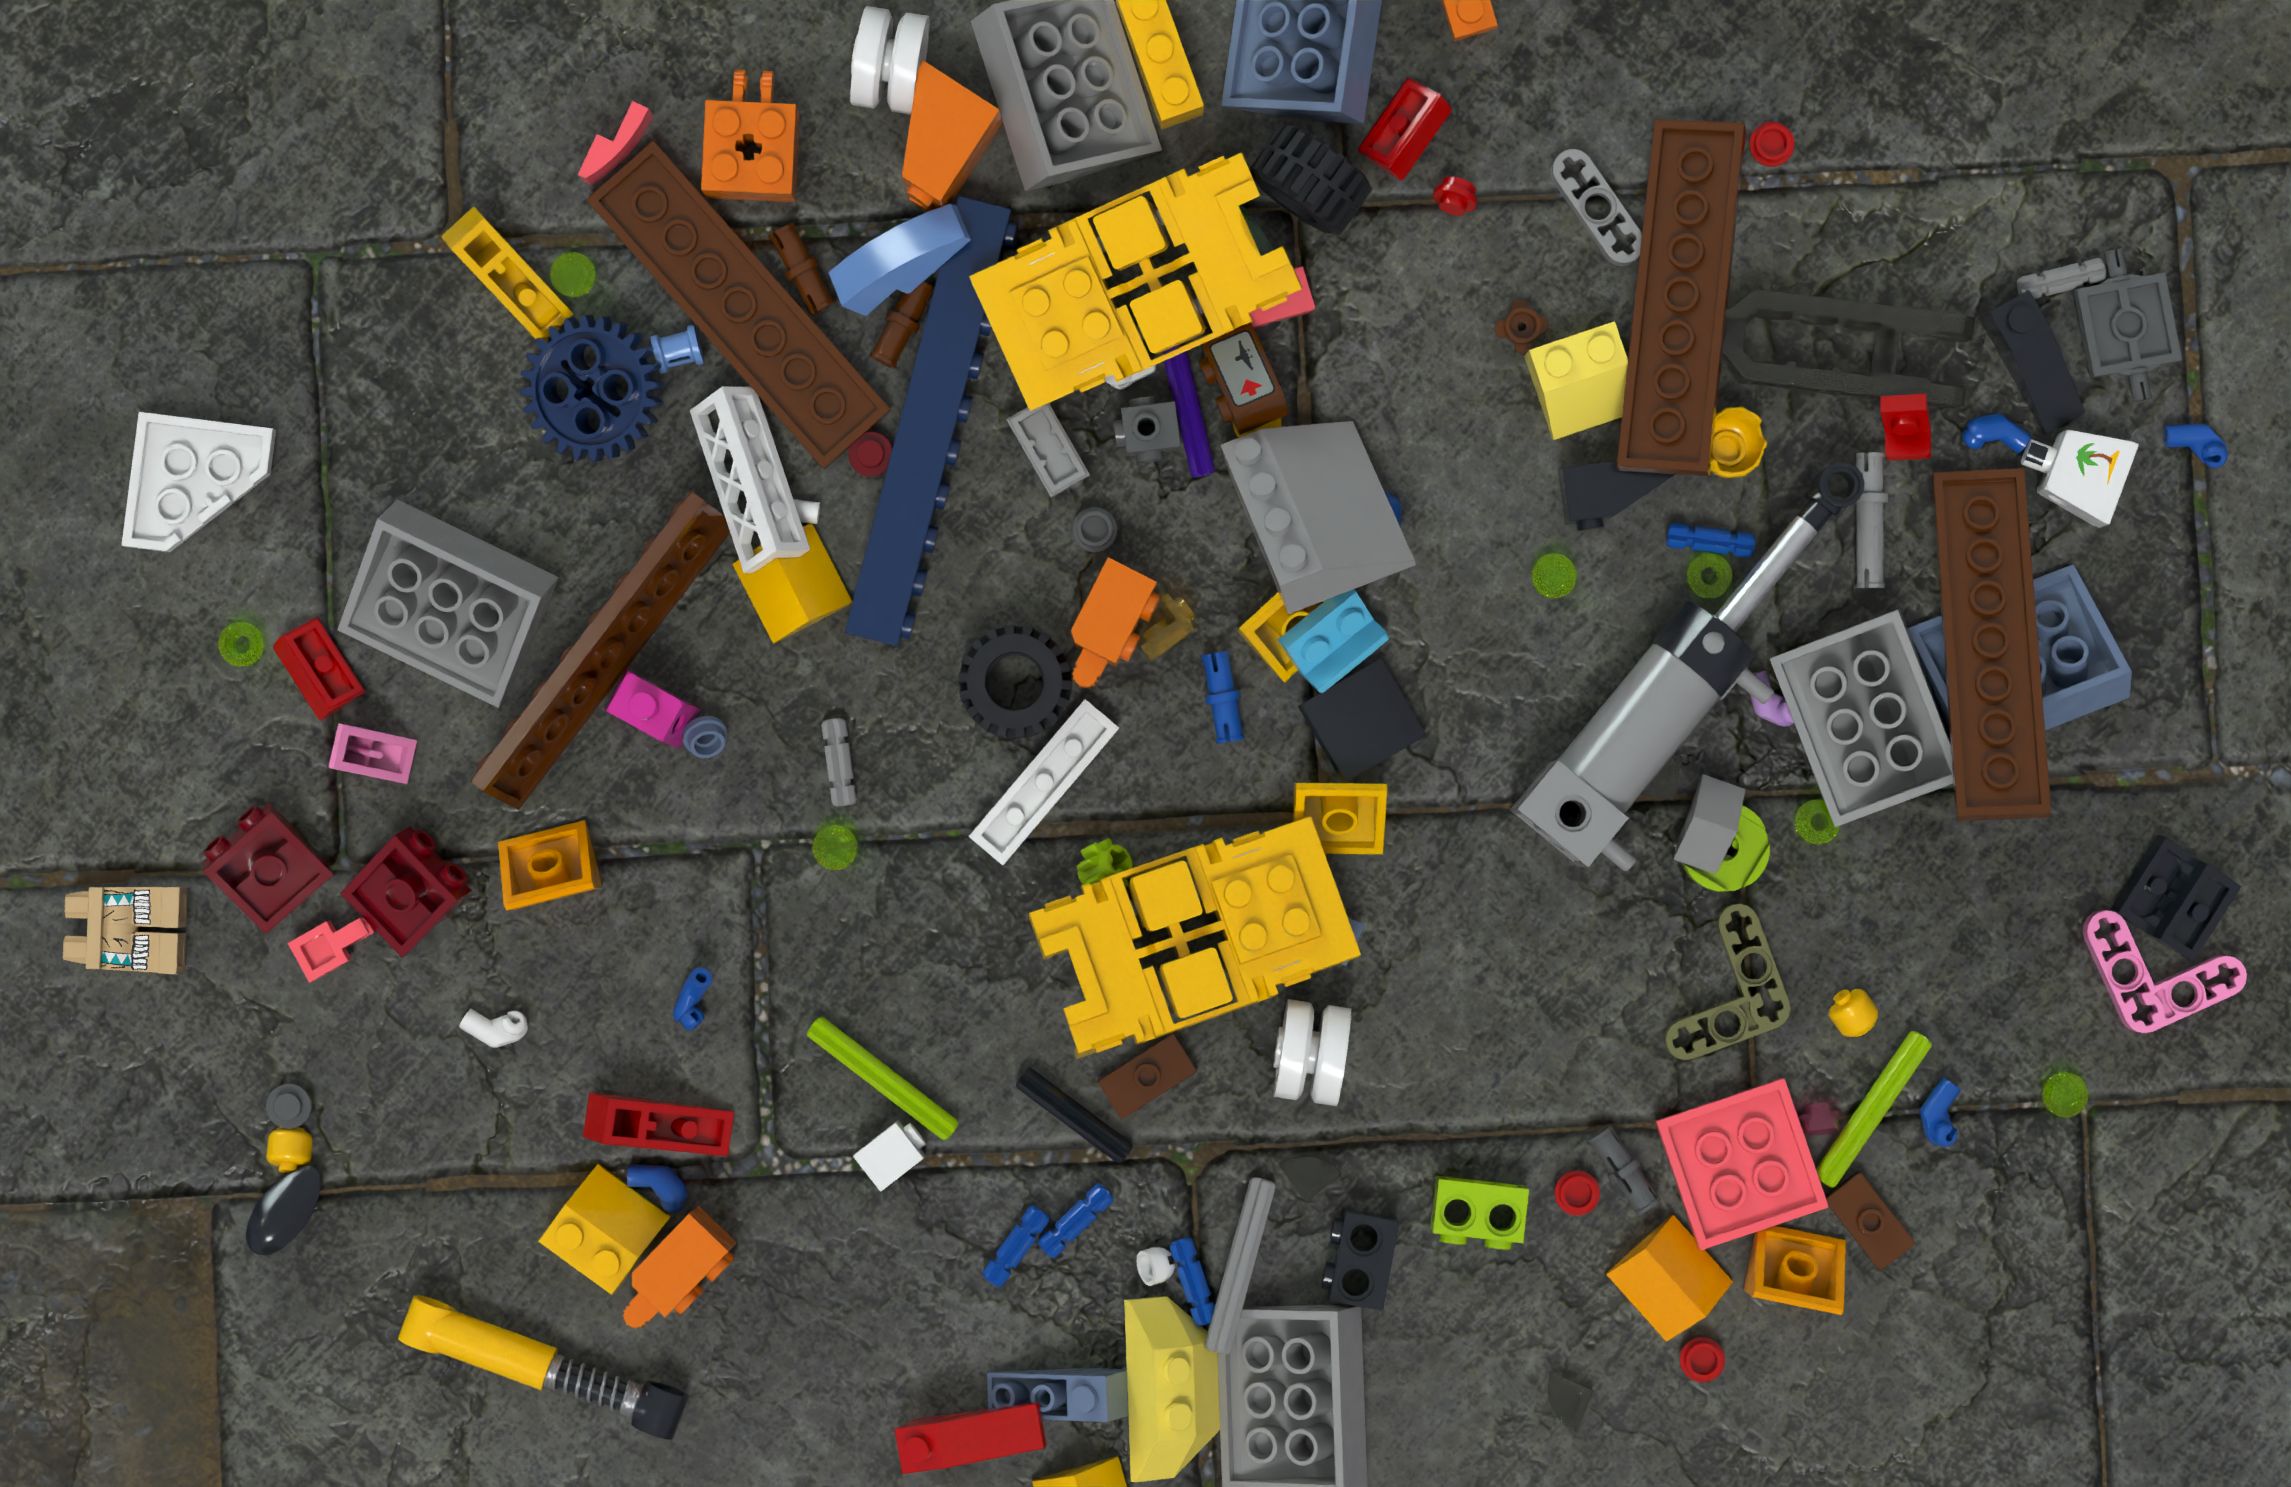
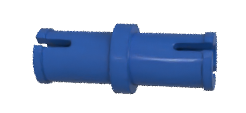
(1222, 697)

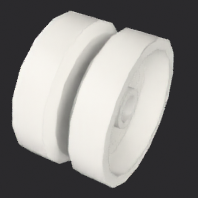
(884, 59)
(1307, 1051)

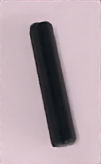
(1074, 1115)

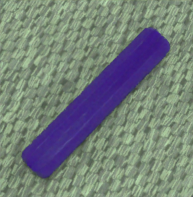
(1189, 414)

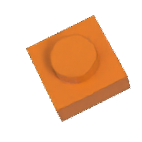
(1469, 17)

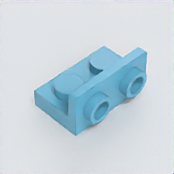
(1333, 640)

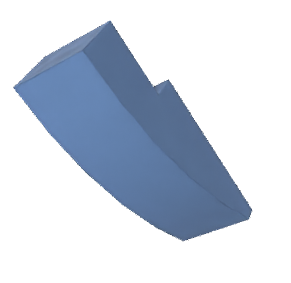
(899, 259)

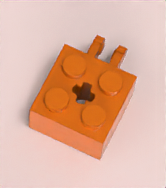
(733, 126)
(1109, 620)
(676, 1266)

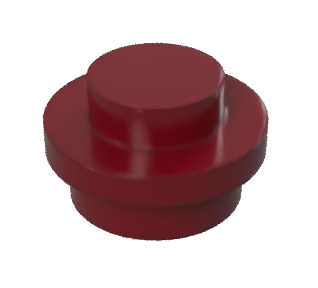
(870, 454)

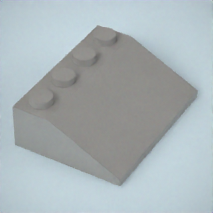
(1064, 87)
(1316, 510)
(446, 602)
(1866, 717)
(1294, 1398)

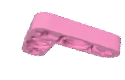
(2158, 993)

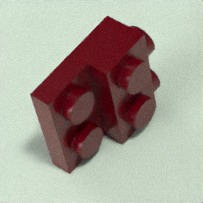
(265, 866)
(407, 890)

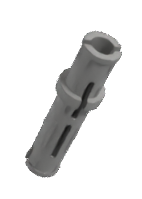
(1870, 522)

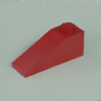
(657, 1124)
(969, 1437)

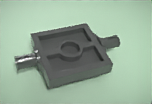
(2127, 325)

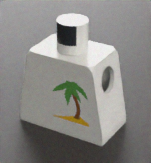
(2082, 472)

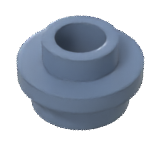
(705, 736)

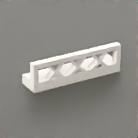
(755, 471)

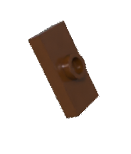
(1147, 1076)
(1869, 1221)

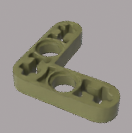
(1743, 1006)

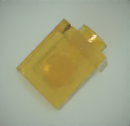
(1164, 636)

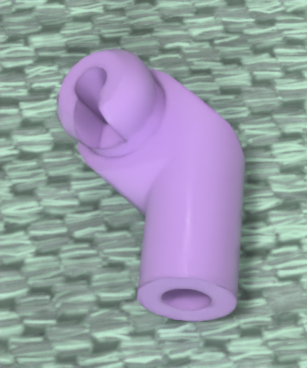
(1775, 709)

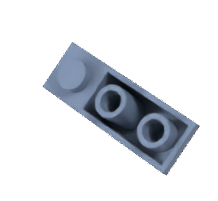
(1063, 1393)

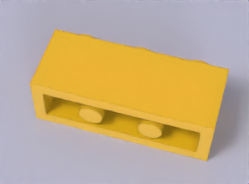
(1161, 60)

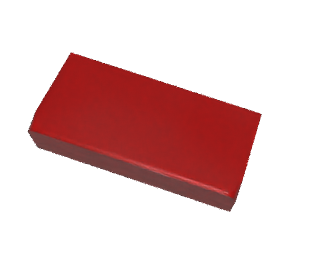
(1405, 128)
(318, 668)

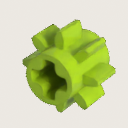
(1103, 861)

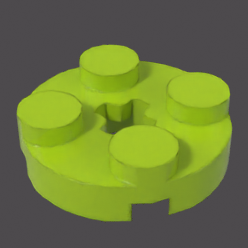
(1747, 862)

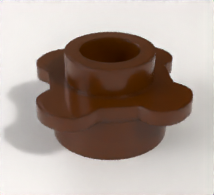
(1534, 324)

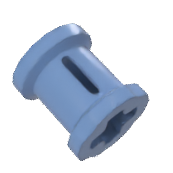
(677, 349)

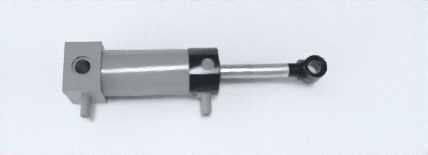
(1665, 698)

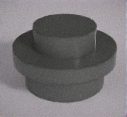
(1094, 529)
(289, 1106)

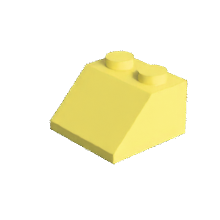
(1580, 379)

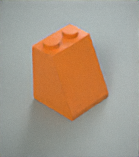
(945, 138)

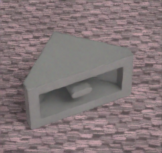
(1710, 824)

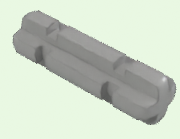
(2063, 278)
(839, 762)

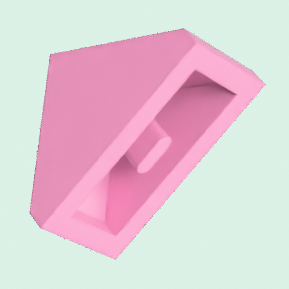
(372, 753)

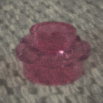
(1820, 1119)

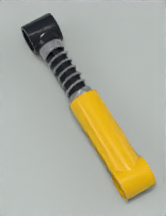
(443, 1330)

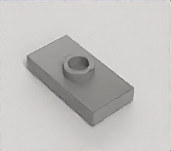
(1048, 448)

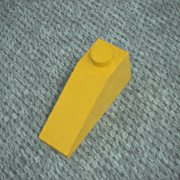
(506, 274)

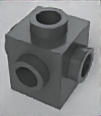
(1160, 417)

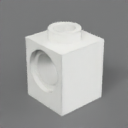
(891, 1154)

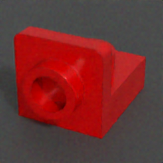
(1906, 426)

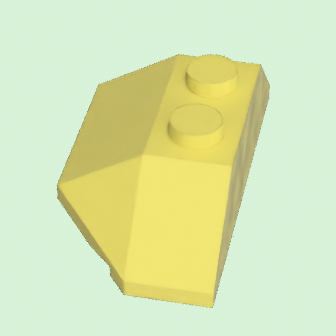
(1168, 1387)

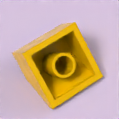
(604, 1229)

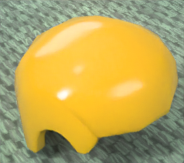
(1736, 442)

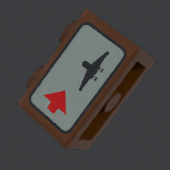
(1244, 379)

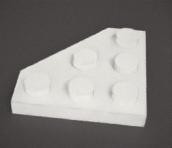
(189, 475)

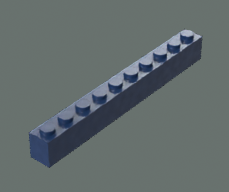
(927, 433)

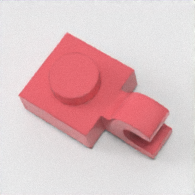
(325, 948)

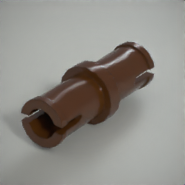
(802, 269)
(900, 325)

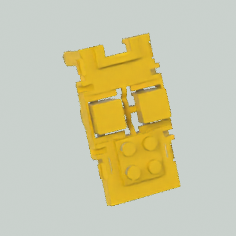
(1062, 319)
(1269, 901)

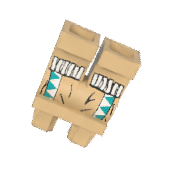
(114, 932)

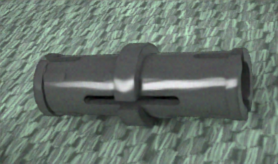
(1624, 1170)

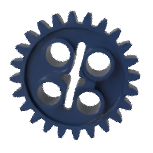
(614, 357)

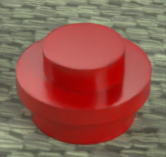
(1771, 144)
(1455, 196)
(1577, 1192)
(1702, 1359)

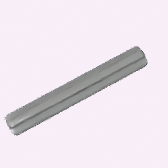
(1240, 1265)

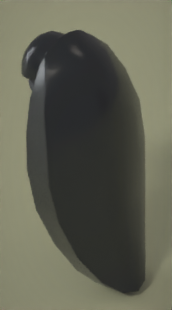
(283, 1211)

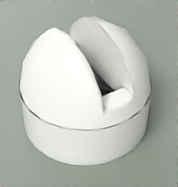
(1154, 1265)

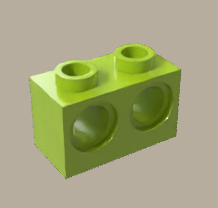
(1481, 1199)

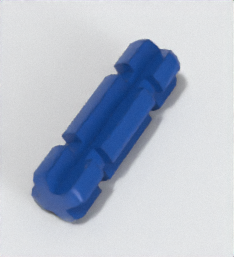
(1710, 540)
(1075, 1220)
(1016, 1246)
(1193, 1280)

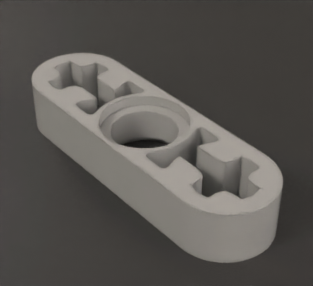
(1569, 186)

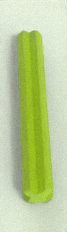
(882, 1078)
(1873, 1108)

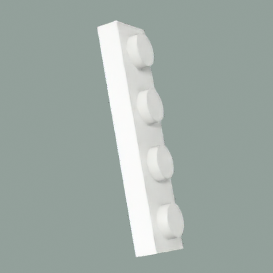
(1044, 782)

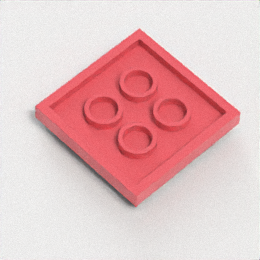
(1741, 1164)

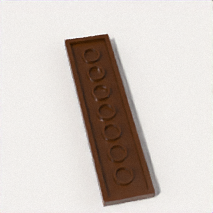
(1681, 297)
(738, 305)
(1991, 645)
(602, 652)

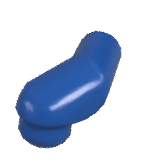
(1935, 1114)
(663, 1182)

